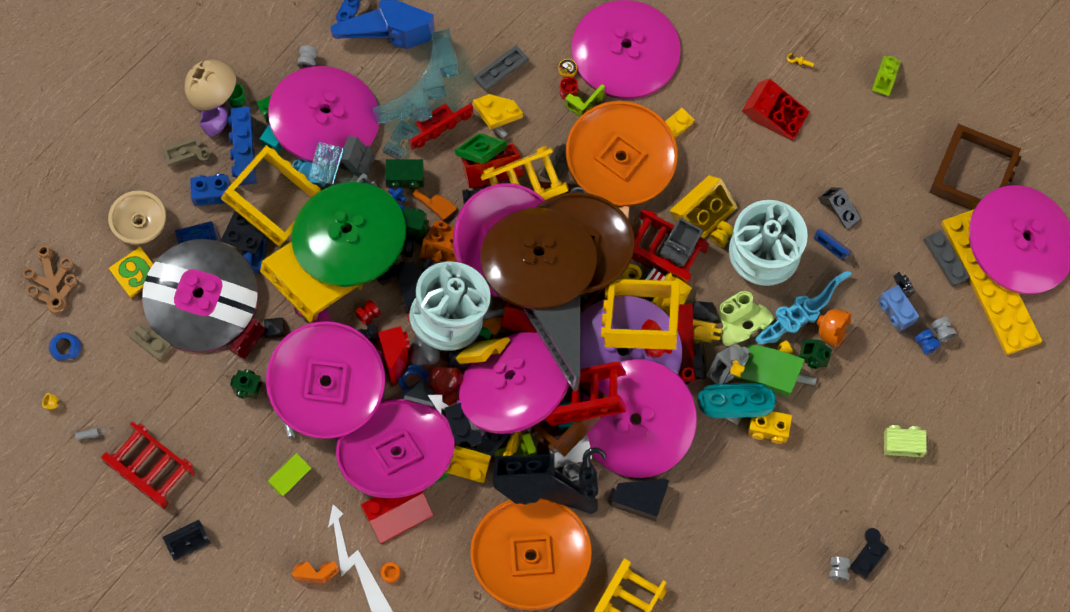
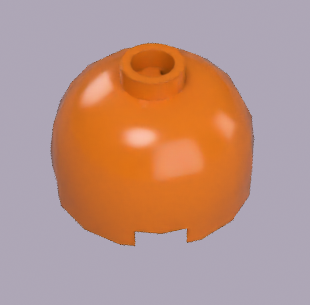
(833, 326)

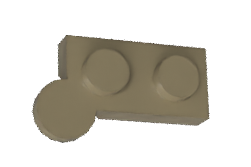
(186, 151)

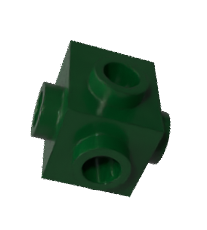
(815, 353)
(246, 384)

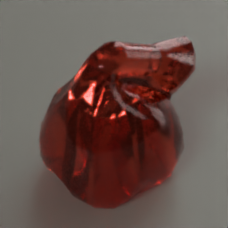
(446, 383)

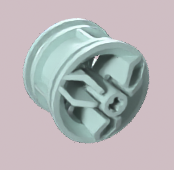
(767, 242)
(463, 294)

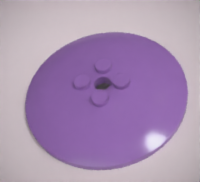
(628, 314)

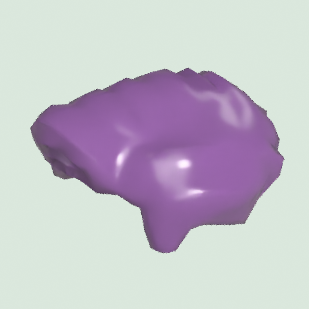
(214, 120)

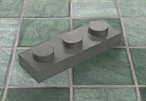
(501, 68)
(946, 258)

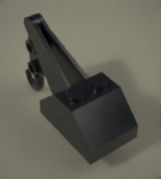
(534, 476)

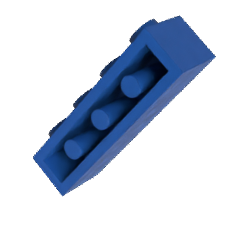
(243, 143)

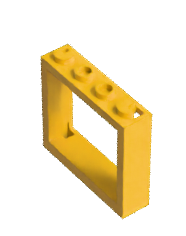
(253, 215)
(641, 338)

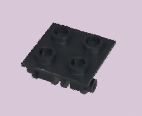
(242, 234)

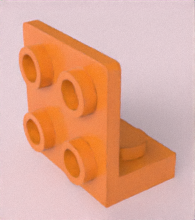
(439, 243)

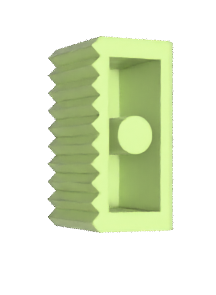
(905, 441)

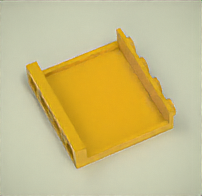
(298, 287)

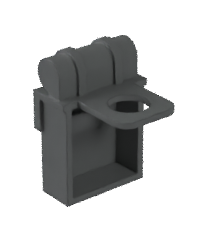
(356, 157)
(681, 242)

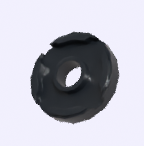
(699, 360)

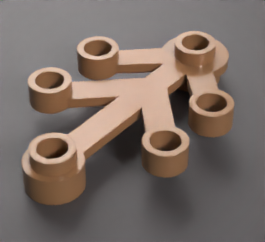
(51, 281)

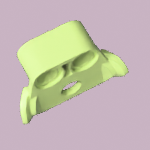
(732, 323)

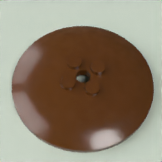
(608, 229)
(541, 280)

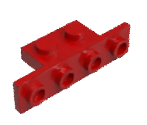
(441, 120)

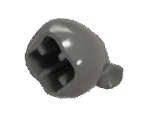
(422, 353)

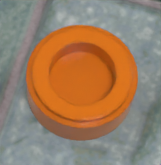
(390, 572)

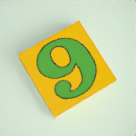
(132, 271)

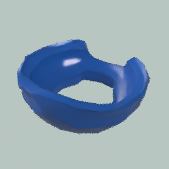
(74, 350)
(413, 370)

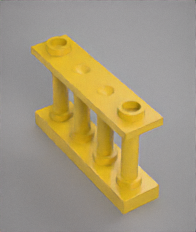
(557, 186)
(615, 589)

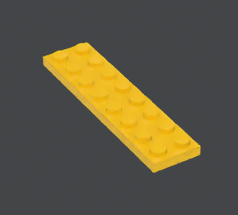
(1002, 307)

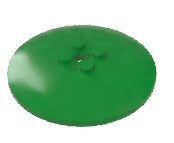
(353, 256)

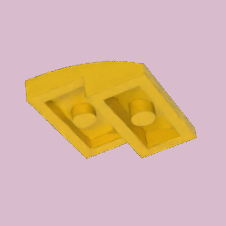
(482, 350)

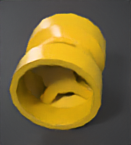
(722, 234)

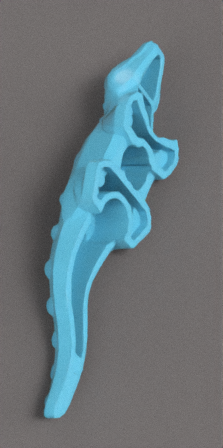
(799, 314)

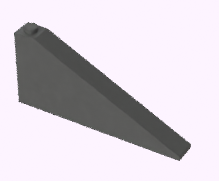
(561, 335)

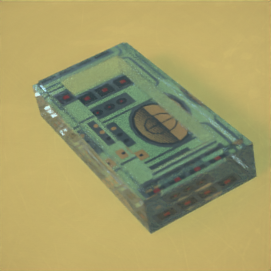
(399, 140)

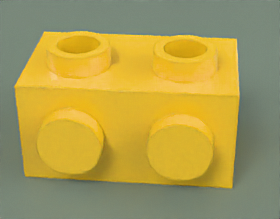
(772, 427)

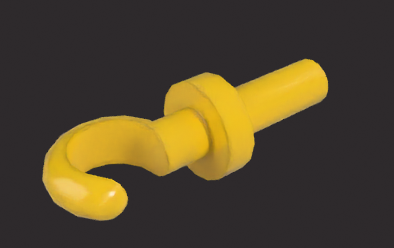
(800, 61)

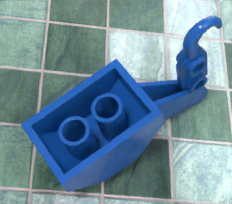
(395, 20)

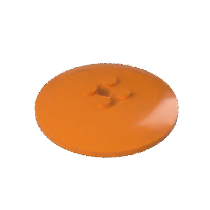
(626, 130)
(540, 528)

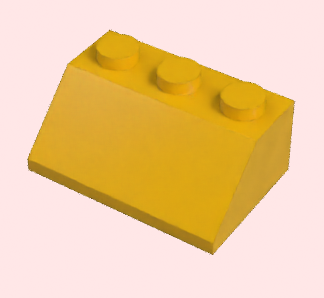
(705, 205)

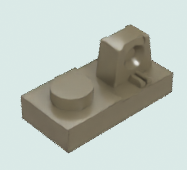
(150, 341)

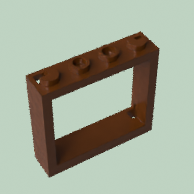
(959, 197)
(572, 435)

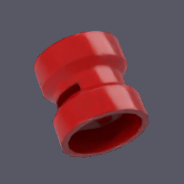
(568, 84)
(368, 312)

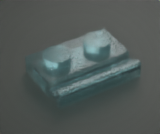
(325, 163)

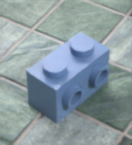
(898, 308)

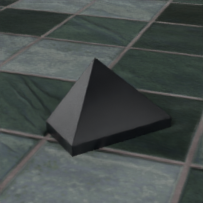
(705, 311)
(418, 393)

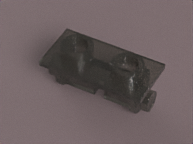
(558, 160)

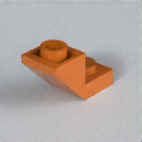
(306, 573)

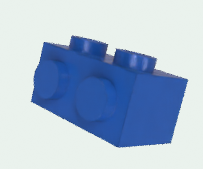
(209, 189)

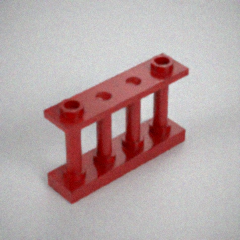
(648, 256)
(594, 407)
(143, 484)

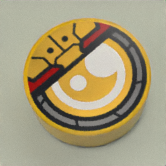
(567, 68)

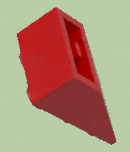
(775, 109)

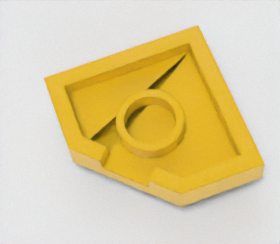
(497, 110)

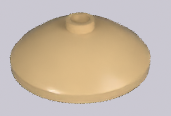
(137, 207)

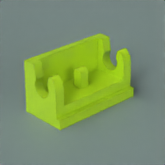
(289, 474)

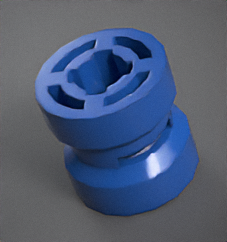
(927, 341)

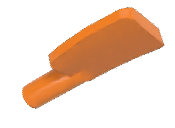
(439, 205)

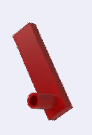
(686, 334)

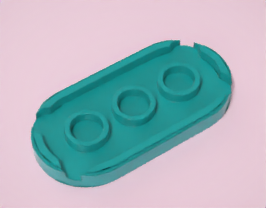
(736, 400)

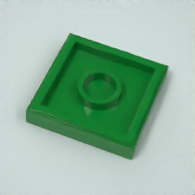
(481, 148)

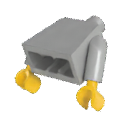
(728, 364)

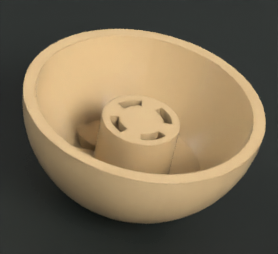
(209, 84)

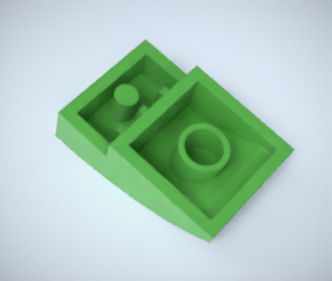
(772, 368)

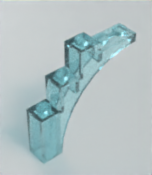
(430, 86)

